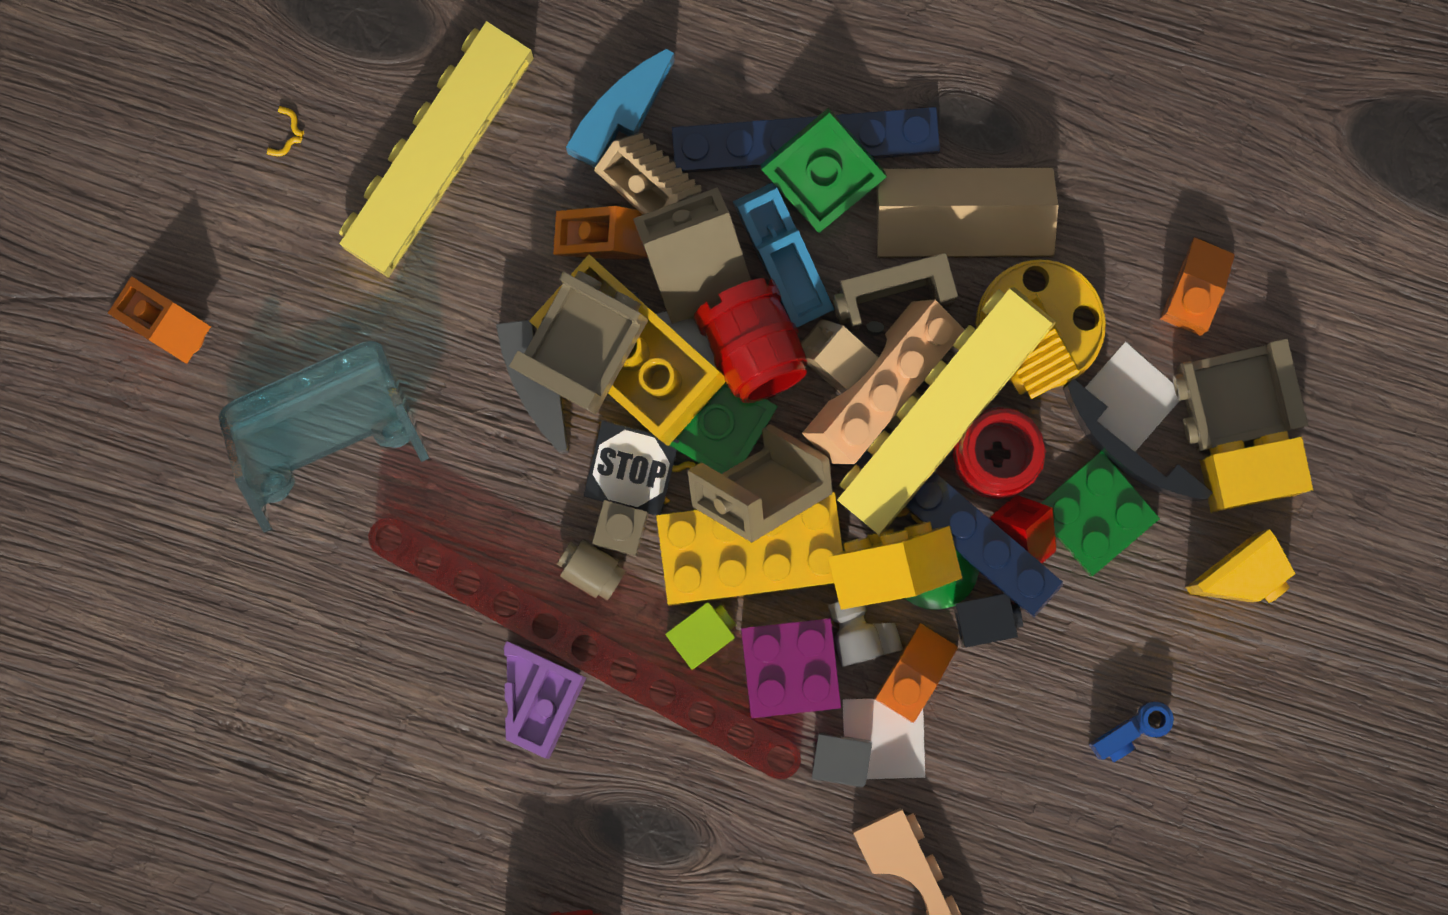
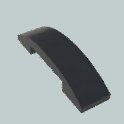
(1087, 410)

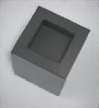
(841, 759)

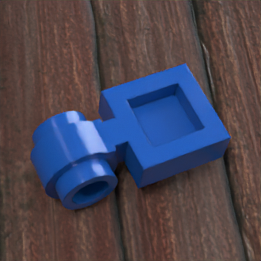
(1118, 740)

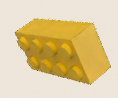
(663, 376)
(714, 563)

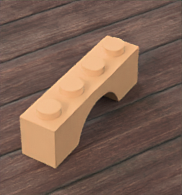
(860, 414)
(893, 848)

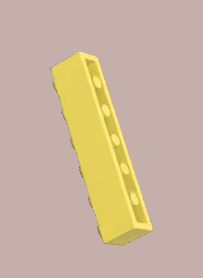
(436, 149)
(946, 409)

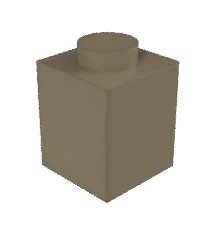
(620, 528)

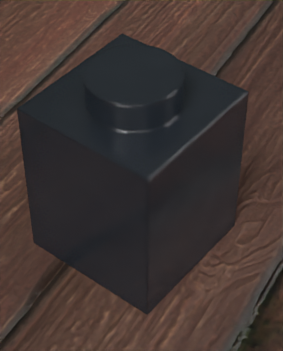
(987, 620)

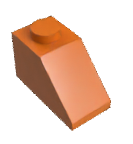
(598, 233)
(1198, 287)
(159, 320)
(916, 673)

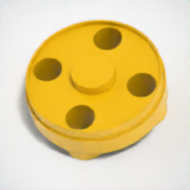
(1063, 294)

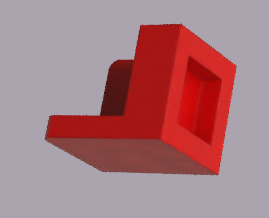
(1029, 525)

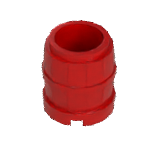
(753, 340)
(1017, 435)

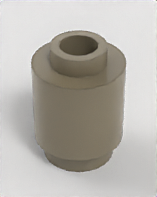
(590, 569)

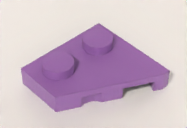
(537, 699)

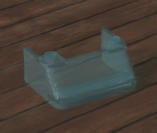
(312, 417)

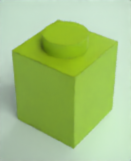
(702, 634)

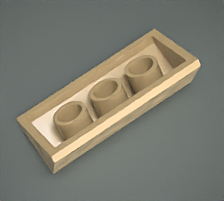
(967, 212)

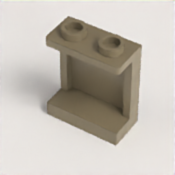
(692, 253)
(929, 272)
(582, 342)
(1240, 396)
(763, 488)

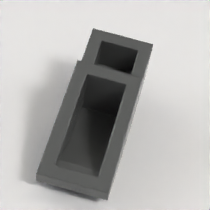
(541, 403)

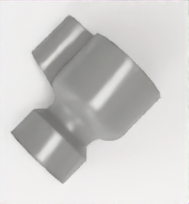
(861, 640)

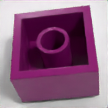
(790, 668)

